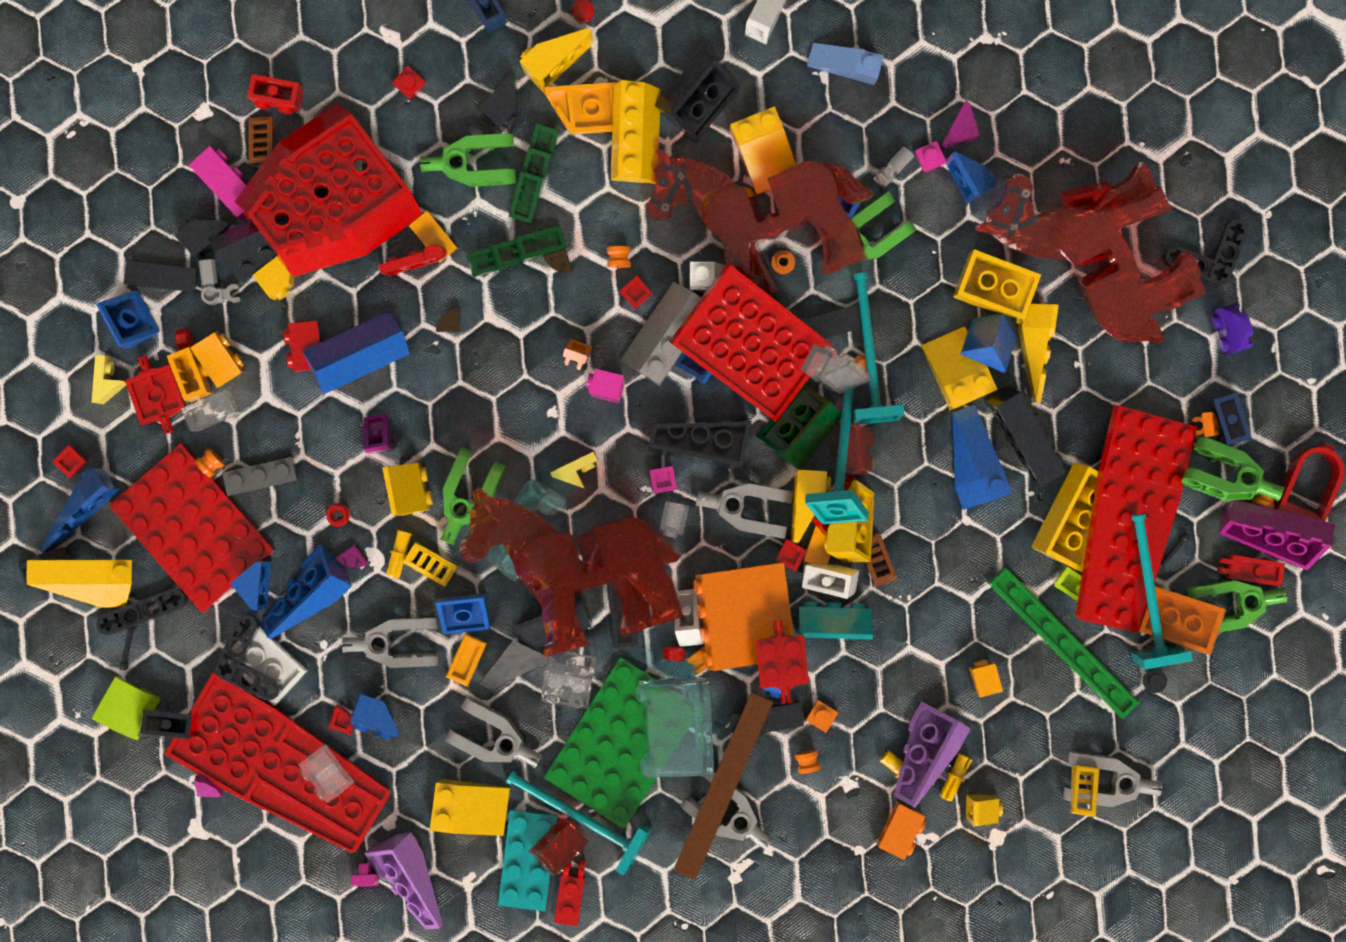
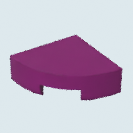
(352, 558)
(206, 788)

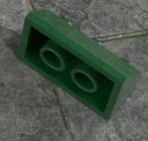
(801, 427)

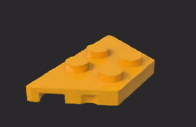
(584, 106)

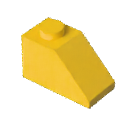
(274, 279)
(983, 809)

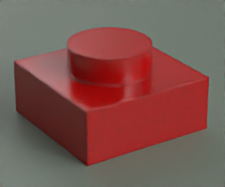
(409, 83)
(636, 292)
(70, 461)
(790, 555)

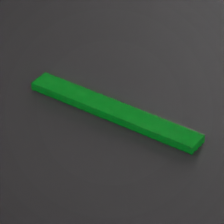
(1063, 643)

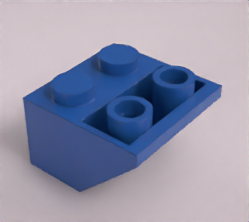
(373, 715)

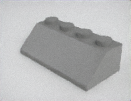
(651, 350)

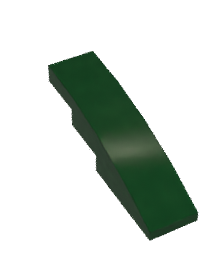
(534, 173)
(516, 251)

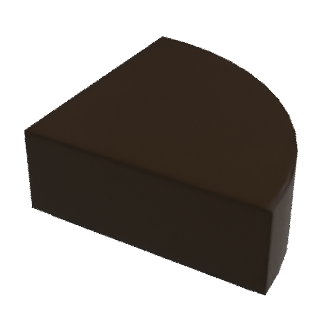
(559, 261)
(449, 322)

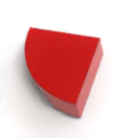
(340, 720)

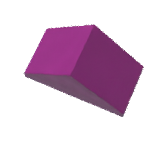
(962, 129)
(377, 434)

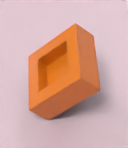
(821, 716)

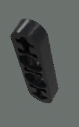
(141, 609)

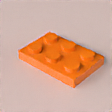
(1186, 621)

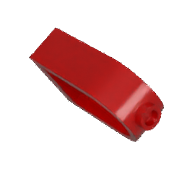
(1331, 490)

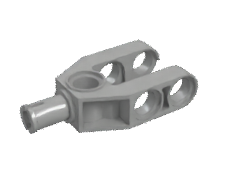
(734, 518)
(384, 656)
(508, 730)
(1116, 795)
(728, 829)

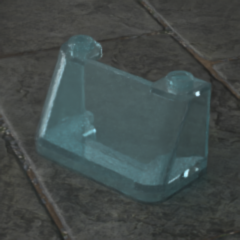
(533, 496)
(677, 727)

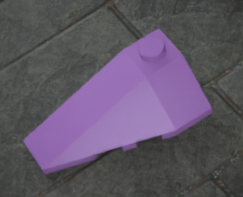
(930, 748)
(405, 868)

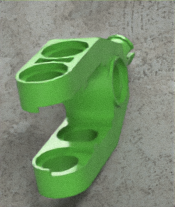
(460, 149)
(890, 241)
(1222, 488)
(451, 500)
(1242, 590)

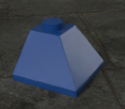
(970, 176)

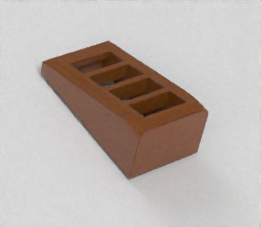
(256, 160)
(885, 557)

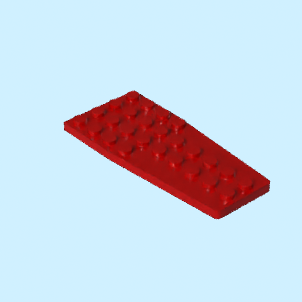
(1136, 475)
(256, 756)

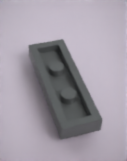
(260, 476)

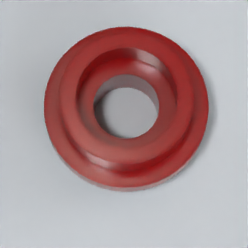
(330, 514)

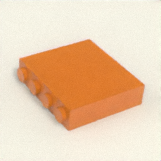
(738, 610)

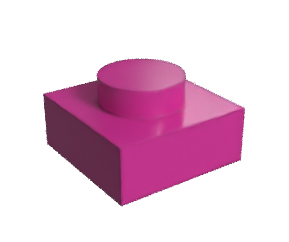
(930, 157)
(663, 479)

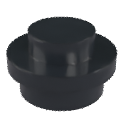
(1154, 681)

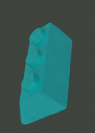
(834, 621)

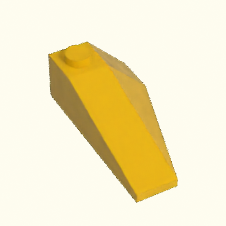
(1034, 336)
(90, 581)

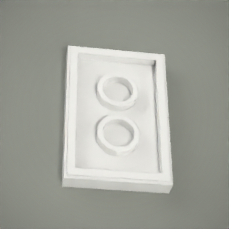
(272, 660)

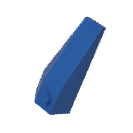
(976, 464)
(83, 502)
(315, 588)

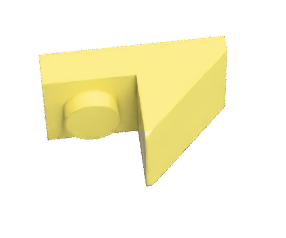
(102, 385)
(569, 472)

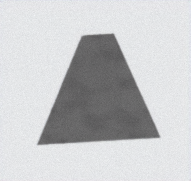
(513, 662)

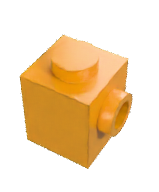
(985, 678)

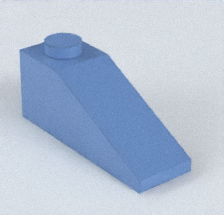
(846, 62)

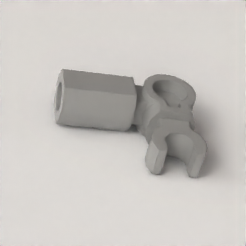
(893, 167)
(211, 294)

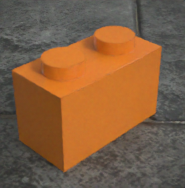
(901, 830)

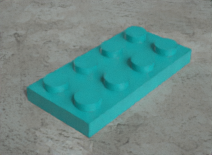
(523, 879)

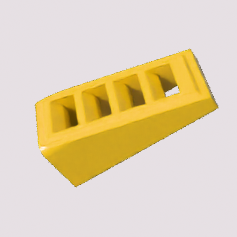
(426, 571)
(1093, 772)

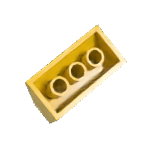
(635, 132)
(1068, 521)

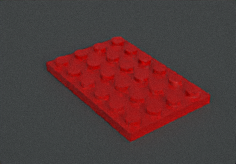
(748, 342)
(191, 527)

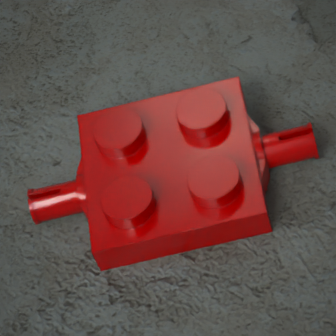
(155, 395)
(782, 661)

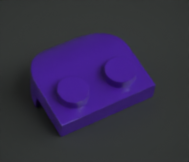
(1233, 328)

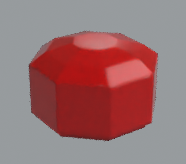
(583, 11)
(183, 338)
(674, 653)

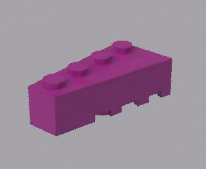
(1277, 532)

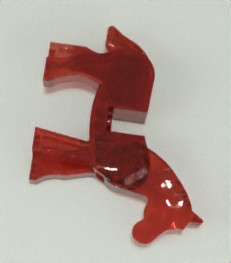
(549, 566)

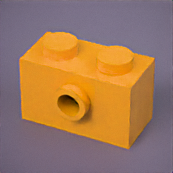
(218, 358)
(189, 375)

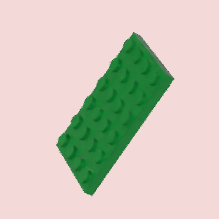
(606, 749)

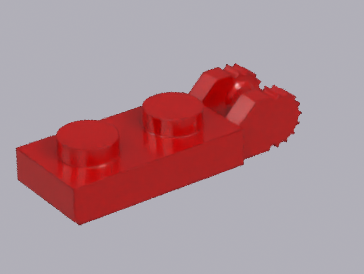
(414, 260)
(570, 896)

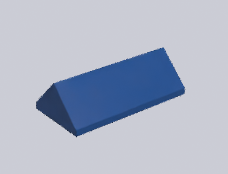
(356, 352)

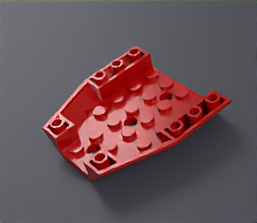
(353, 217)

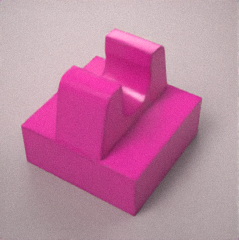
(364, 876)

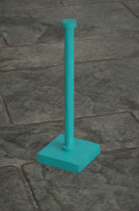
(876, 412)
(839, 505)
(1160, 654)
(630, 846)

